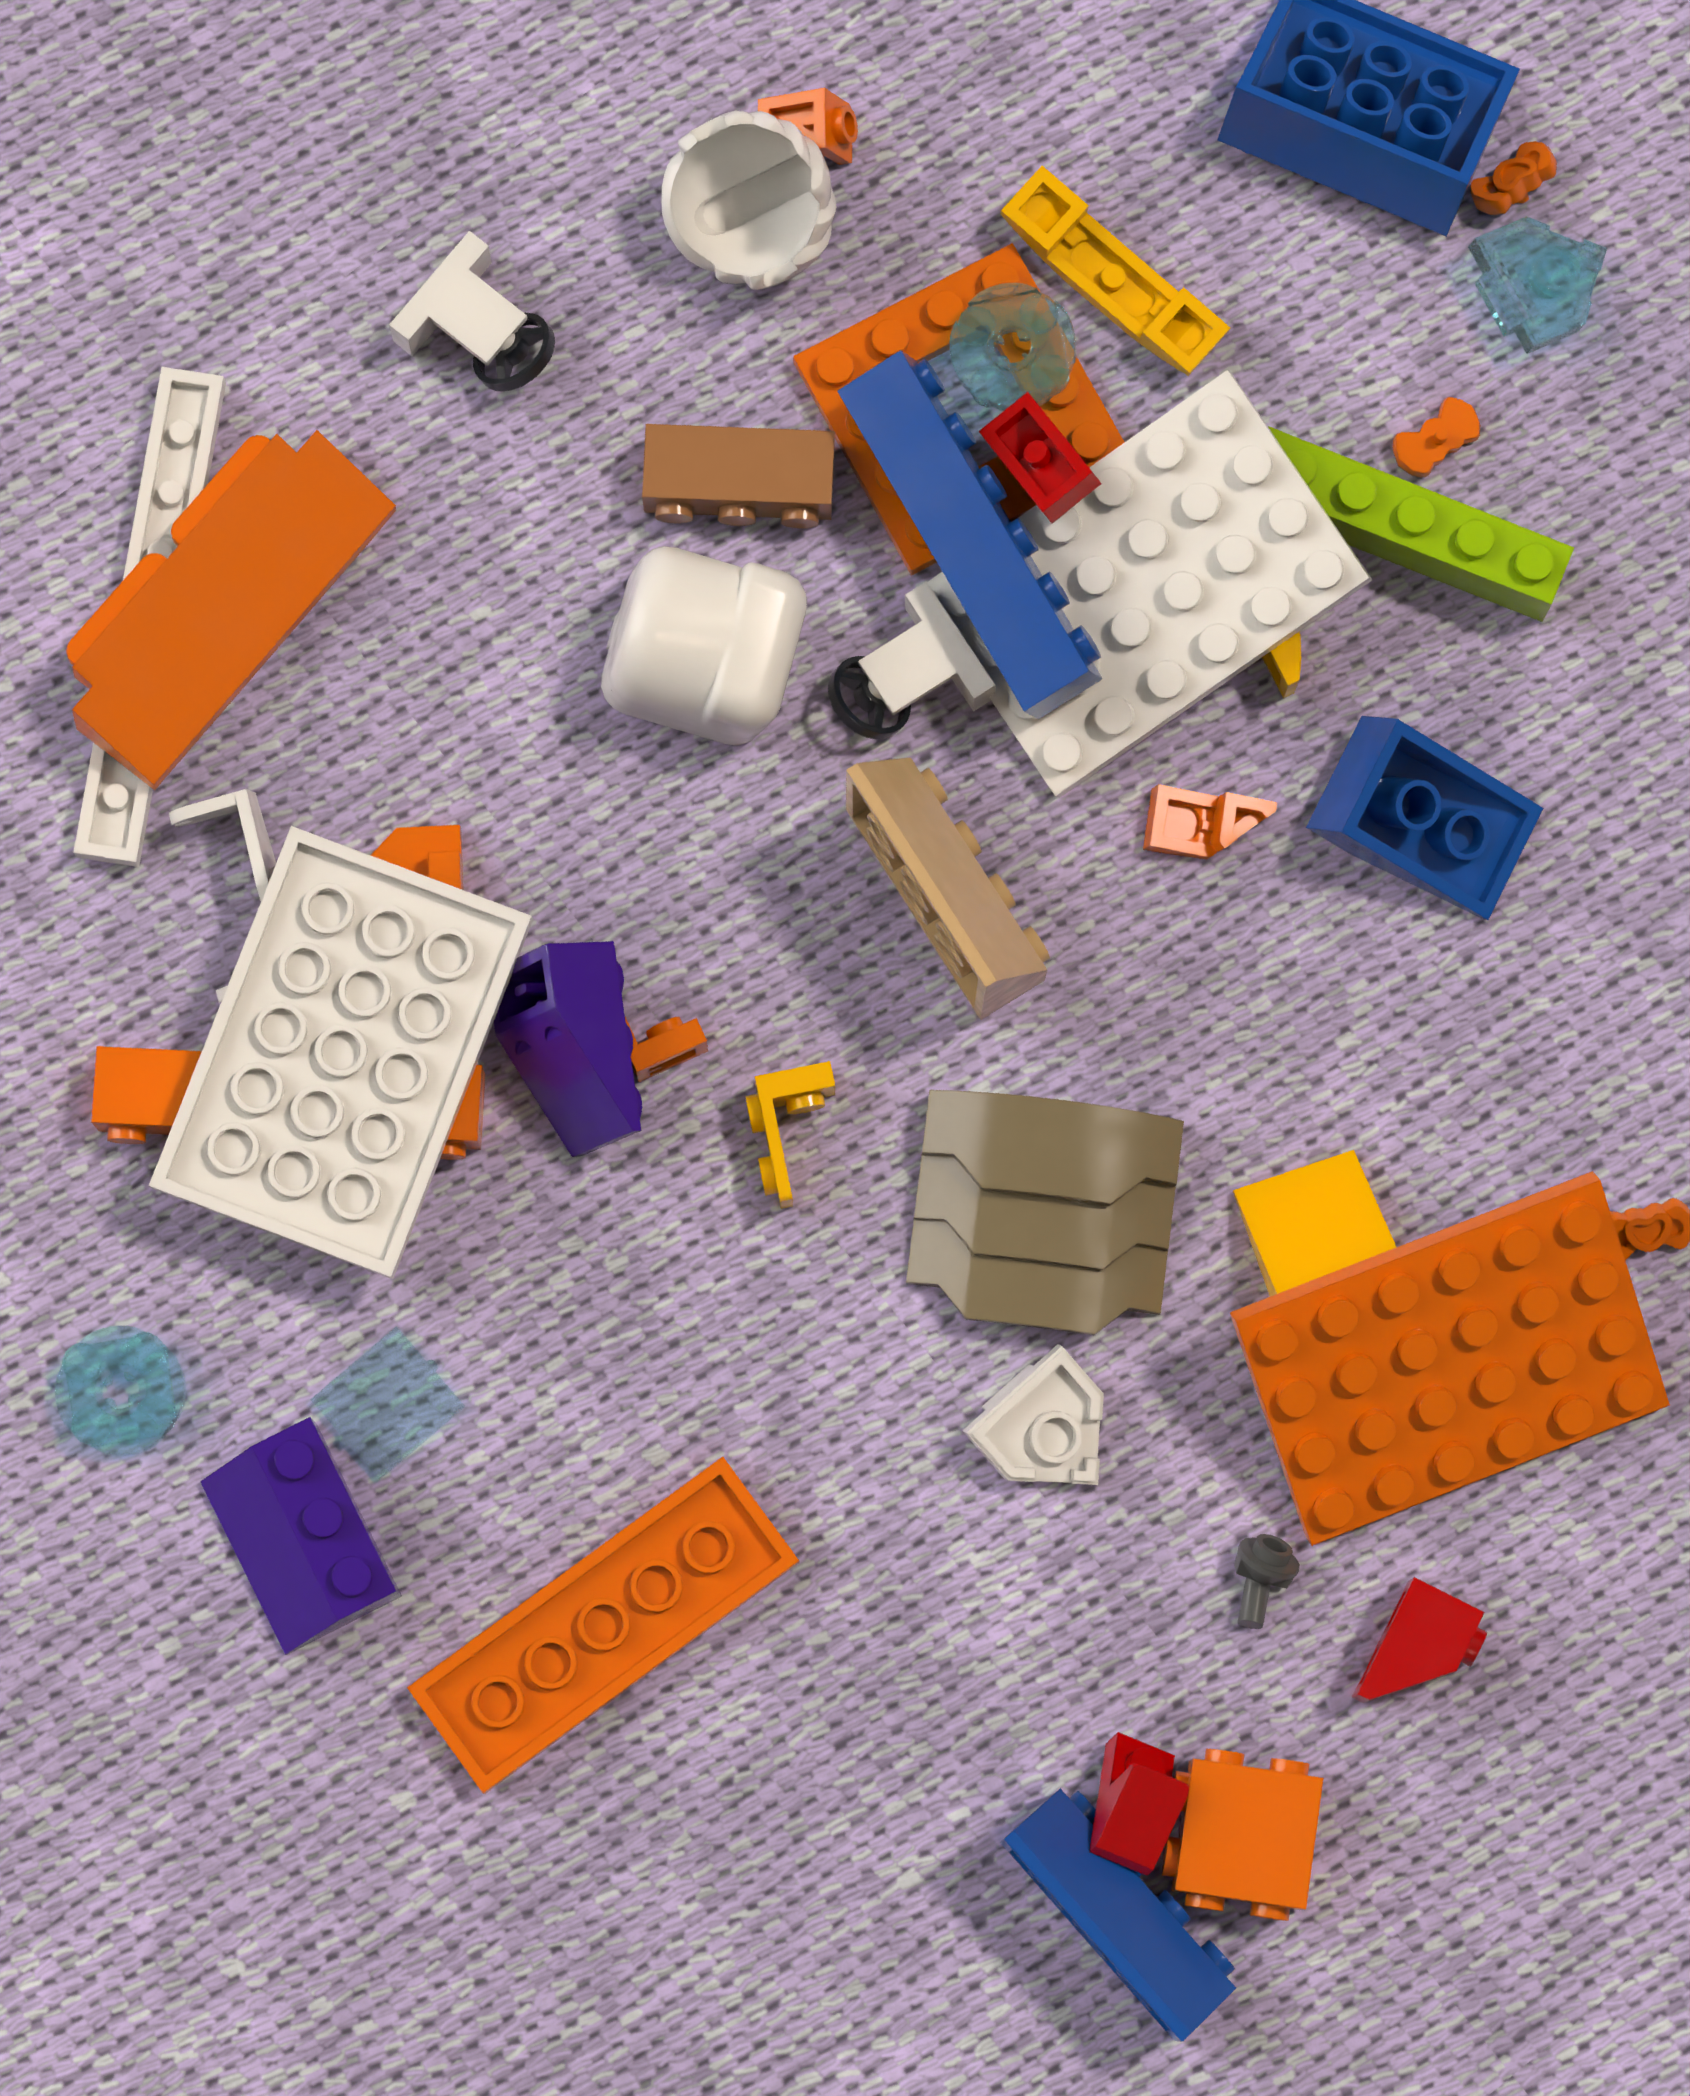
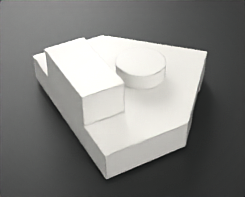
(1043, 1424)

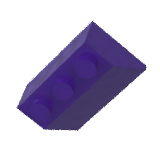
(300, 1536)

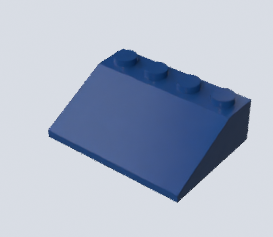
(1369, 107)

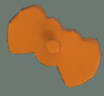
(1514, 179)
(1438, 436)
(1653, 1226)

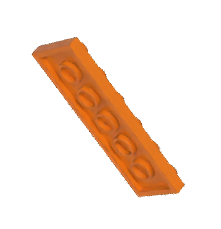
(603, 1625)

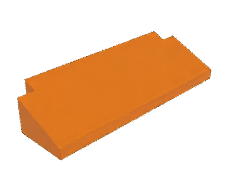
(206, 619)

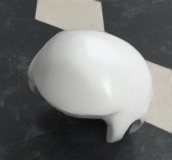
(748, 199)

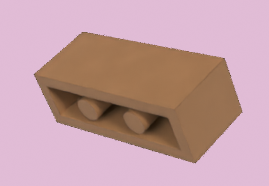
(738, 474)

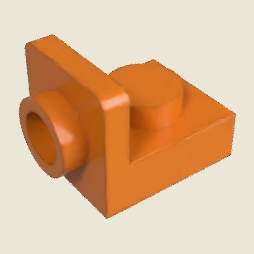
(819, 117)
(667, 1046)

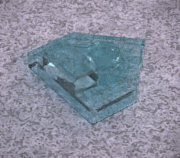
(1536, 281)

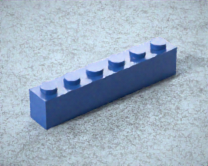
(971, 534)

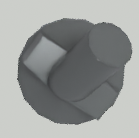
(1264, 1563)

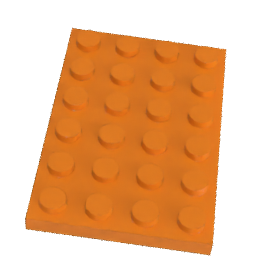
(1451, 1358)

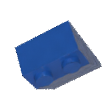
(1424, 815)

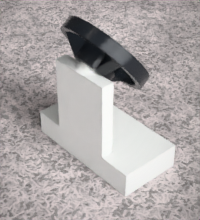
(475, 318)
(910, 669)

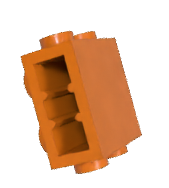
(1245, 1834)

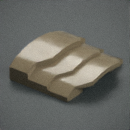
(1044, 1209)

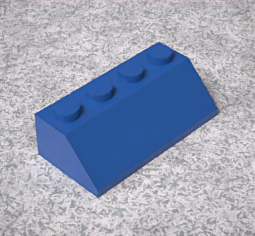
(1121, 1916)

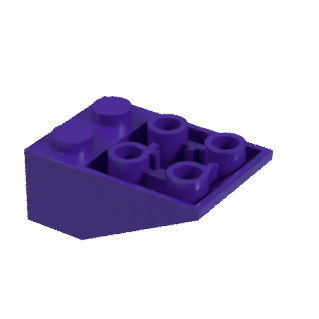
(572, 1041)

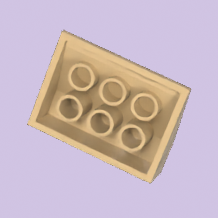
(944, 883)

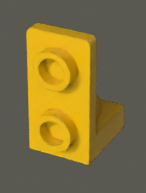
(802, 1092)

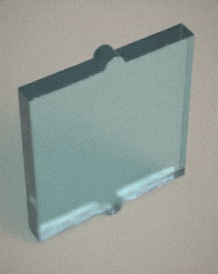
(388, 1403)

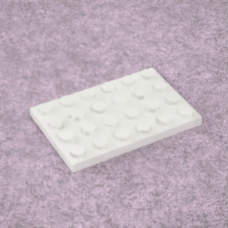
(1179, 572)
(341, 1052)

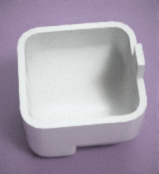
(703, 644)

